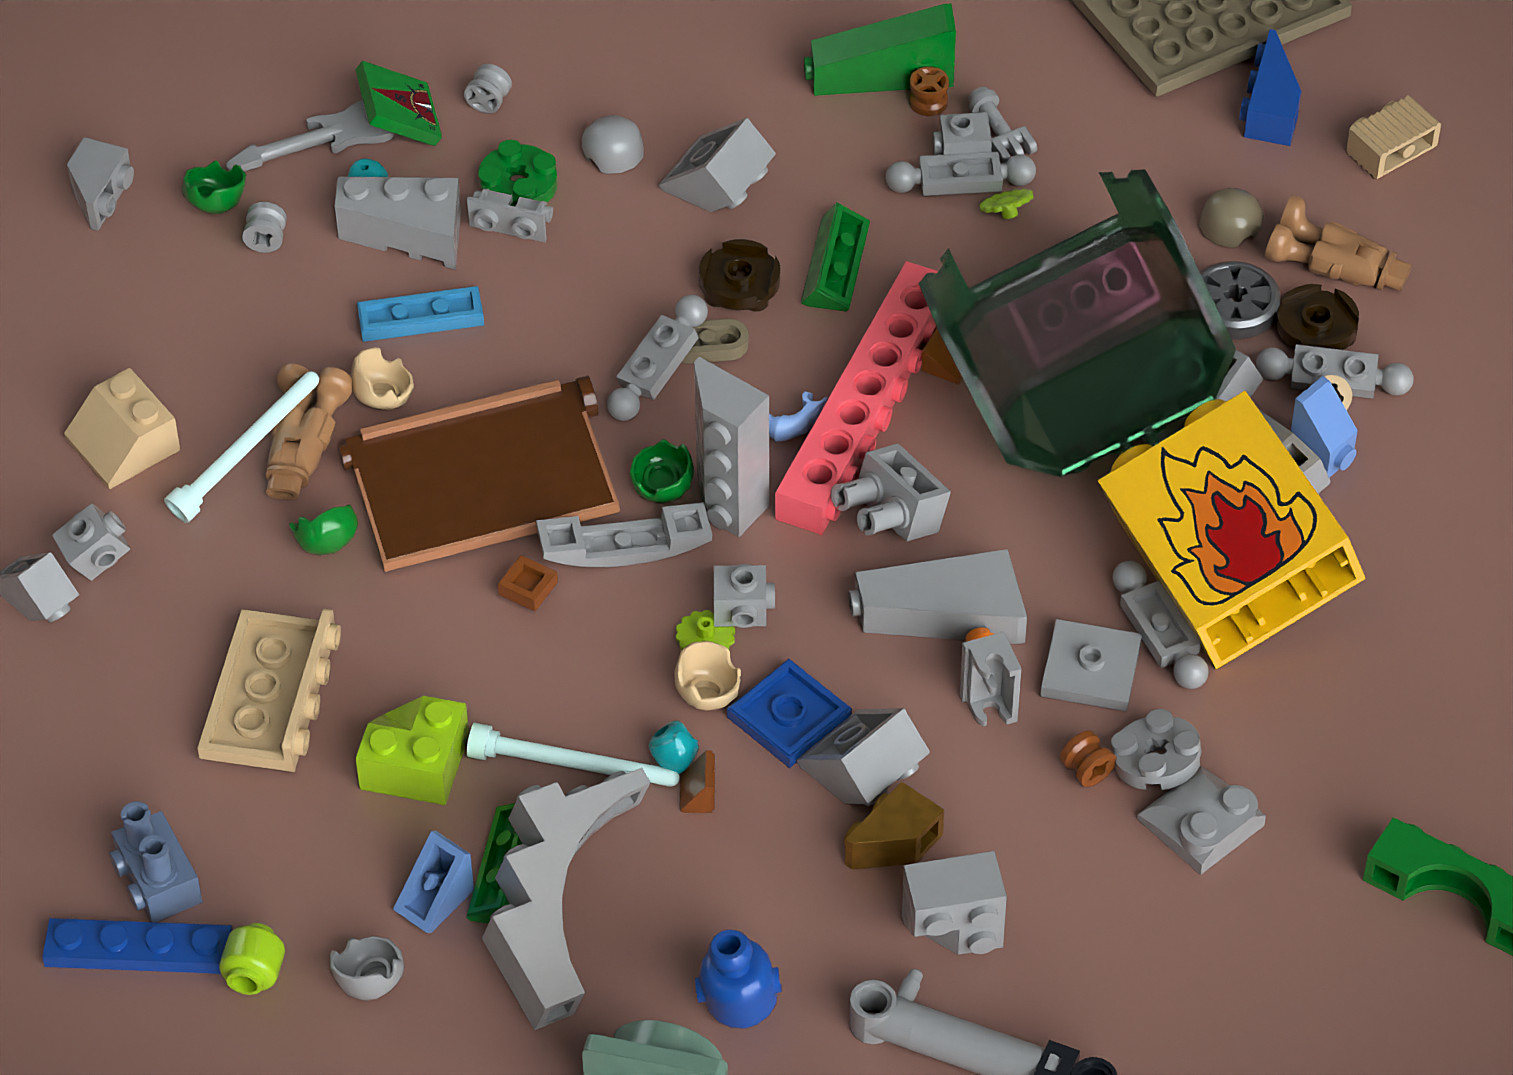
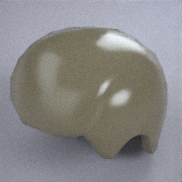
(1231, 217)

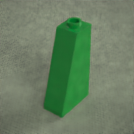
(883, 53)

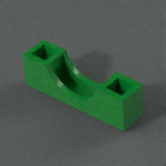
(1413, 862)

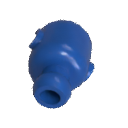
(737, 980)

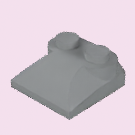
(1203, 819)

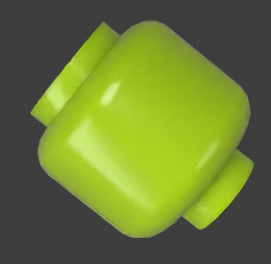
(252, 958)

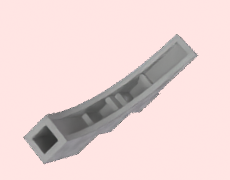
(529, 932)

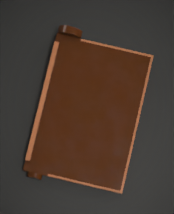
(480, 471)

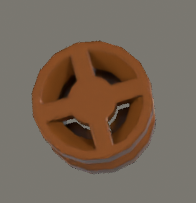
(928, 91)
(1088, 758)

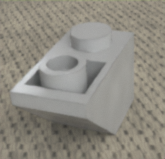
(98, 178)

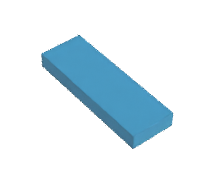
(420, 313)

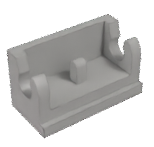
(990, 677)

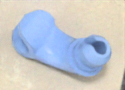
(792, 426)

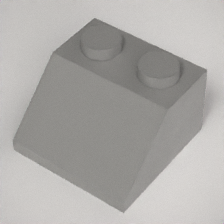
(720, 167)
(865, 755)

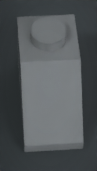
(37, 587)

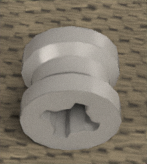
(487, 88)
(264, 227)

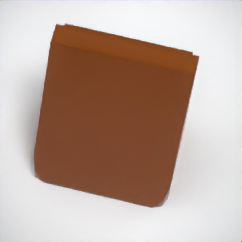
(938, 361)
(698, 785)

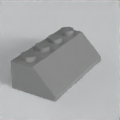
(731, 447)

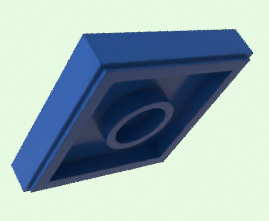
(788, 712)

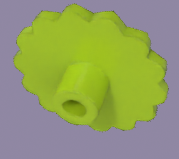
(1007, 202)
(700, 627)

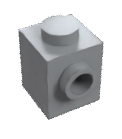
(962, 134)

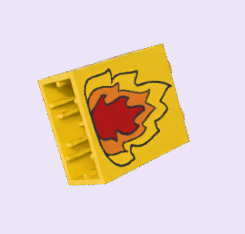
(1231, 527)

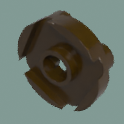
(735, 293)
(1308, 301)

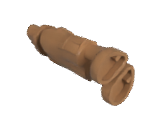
(1337, 251)
(304, 432)

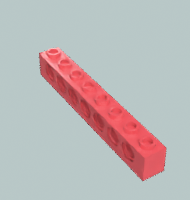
(858, 405)

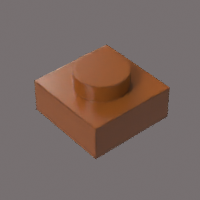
(527, 583)

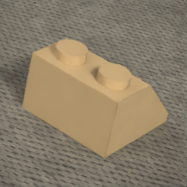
(122, 429)

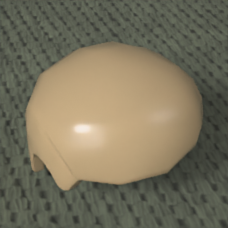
(379, 381)
(706, 676)

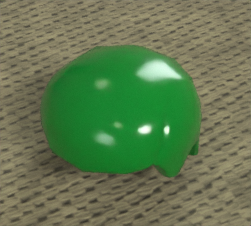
(213, 187)
(662, 472)
(327, 531)

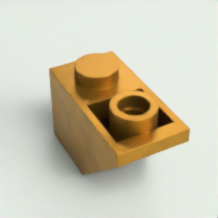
(896, 830)

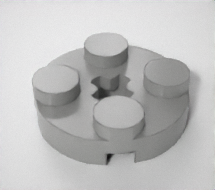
(1157, 732)

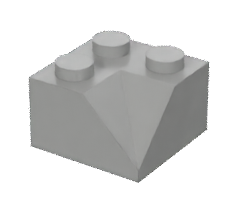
(956, 902)

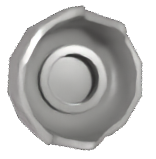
(613, 144)
(367, 967)

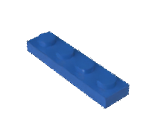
(134, 945)

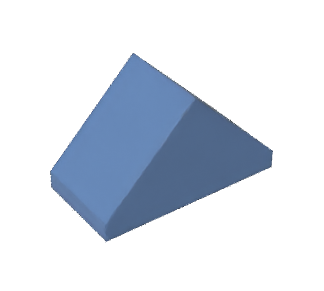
(436, 883)

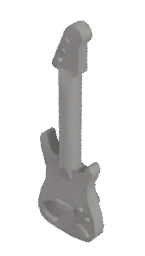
(343, 128)

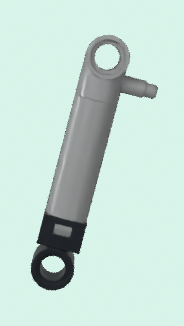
(954, 1038)

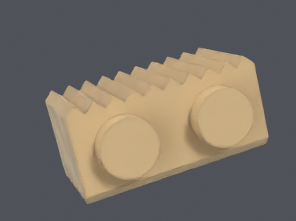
(1392, 136)

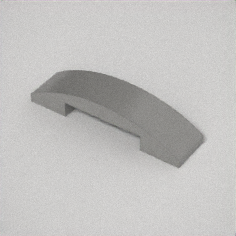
(627, 542)

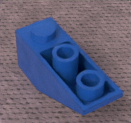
(1275, 96)

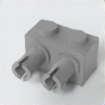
(898, 493)

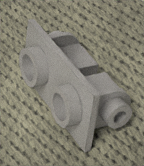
(493, 212)

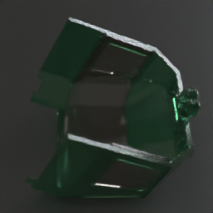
(1087, 337)

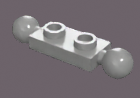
(960, 173)
(657, 357)
(1355, 367)
(1160, 624)

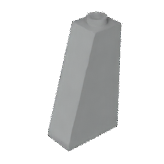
(942, 598)

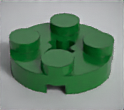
(524, 160)

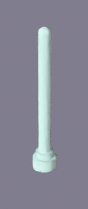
(185, 501)
(486, 742)

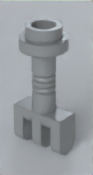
(986, 101)

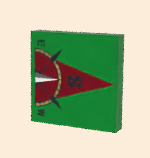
(398, 103)

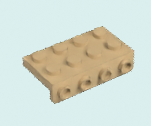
(269, 690)

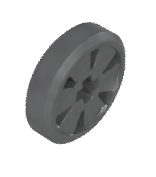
(1252, 287)

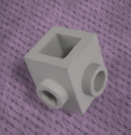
(92, 541)
(742, 595)

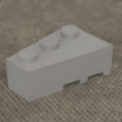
(401, 214)

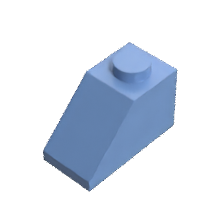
(1325, 426)

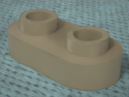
(719, 341)

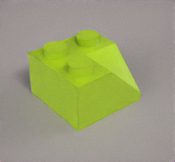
(414, 750)

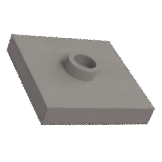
(1091, 665)

